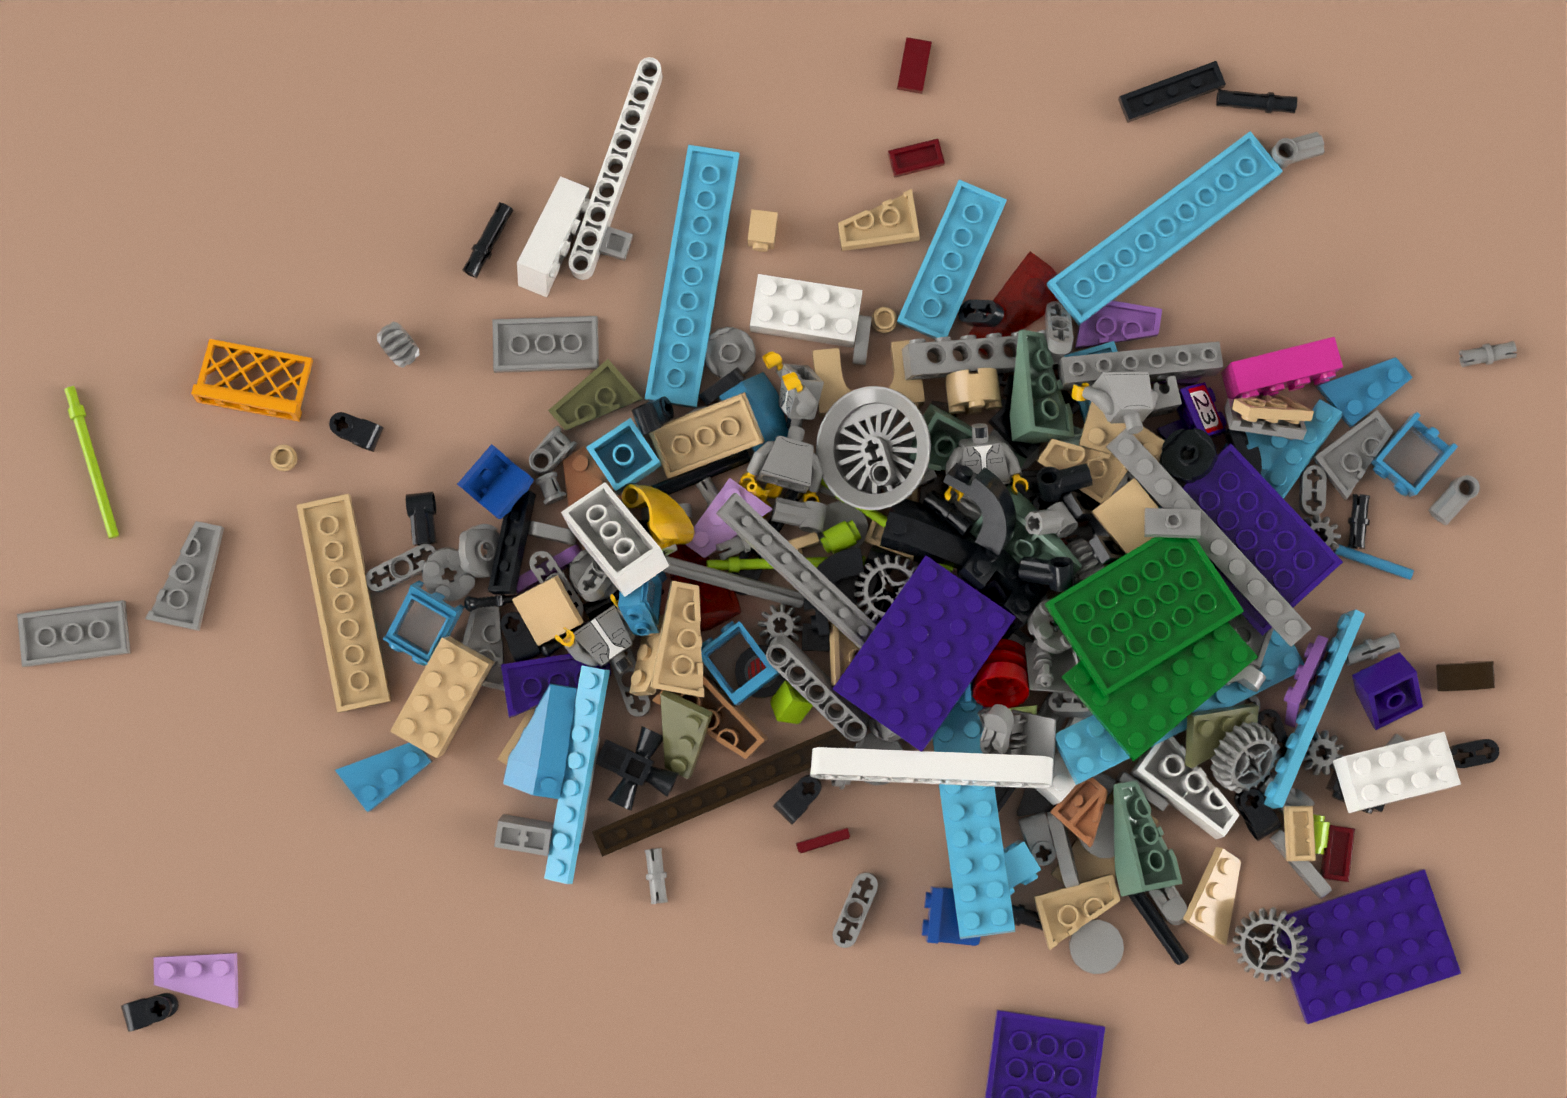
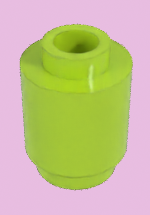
(840, 537)
(1321, 833)

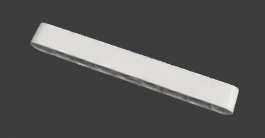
(620, 156)
(932, 767)

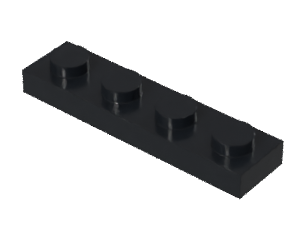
(1171, 91)
(511, 546)

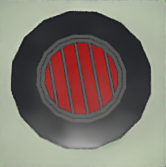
(750, 665)

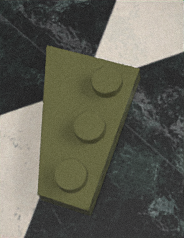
(594, 397)
(1210, 726)
(683, 732)

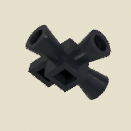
(635, 768)

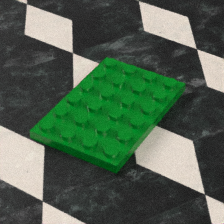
(1143, 609)
(1167, 693)

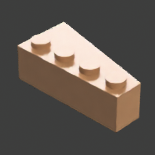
(728, 722)

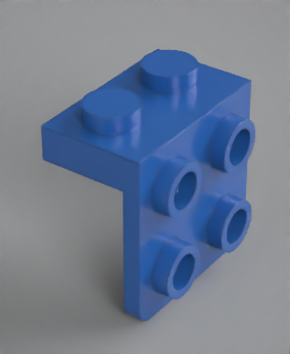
(496, 482)
(942, 918)

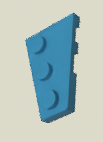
(1365, 389)
(383, 774)

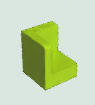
(789, 704)

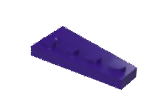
(529, 679)

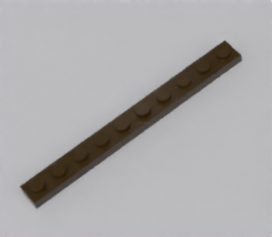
(713, 794)

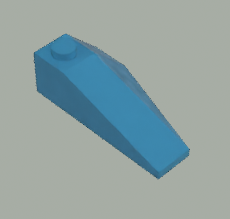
(764, 404)
(542, 750)

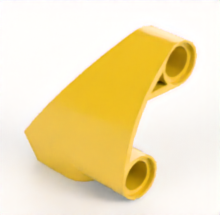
(667, 518)

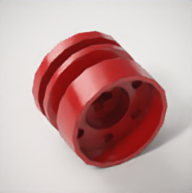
(1003, 677)

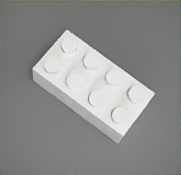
(805, 310)
(615, 539)
(1396, 772)

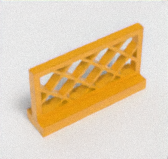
(248, 401)

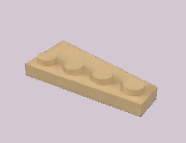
(679, 654)

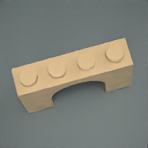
(828, 368)

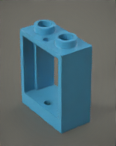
(752, 686)

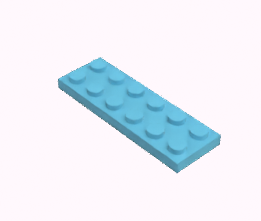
(951, 260)

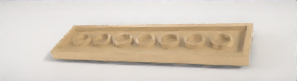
(343, 603)

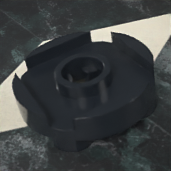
(1192, 469)

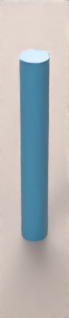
(1374, 562)

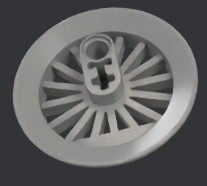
(853, 410)

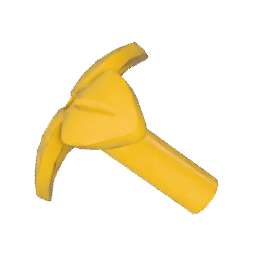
(770, 491)

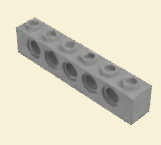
(1160, 363)
(919, 367)

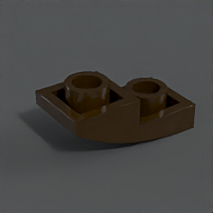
(1465, 676)

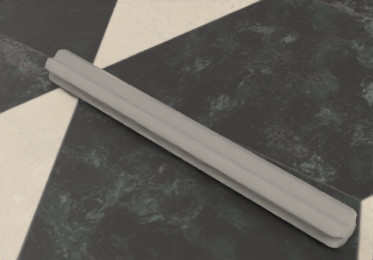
(734, 582)

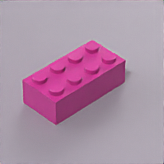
(1283, 369)

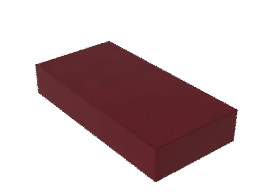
(914, 65)
(916, 158)
(823, 840)
(1338, 854)

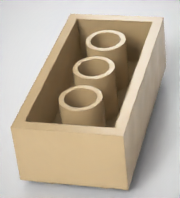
(442, 696)

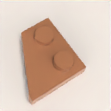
(582, 475)
(1082, 809)

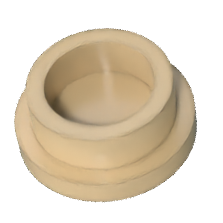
(884, 320)
(283, 458)

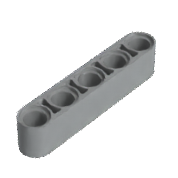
(815, 676)

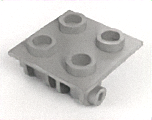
(1046, 668)
(1032, 735)

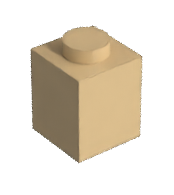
(762, 230)

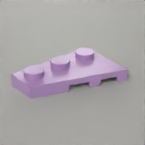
(712, 529)
(201, 976)

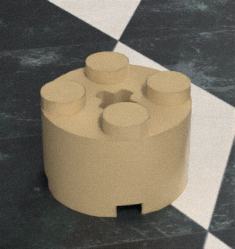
(973, 391)

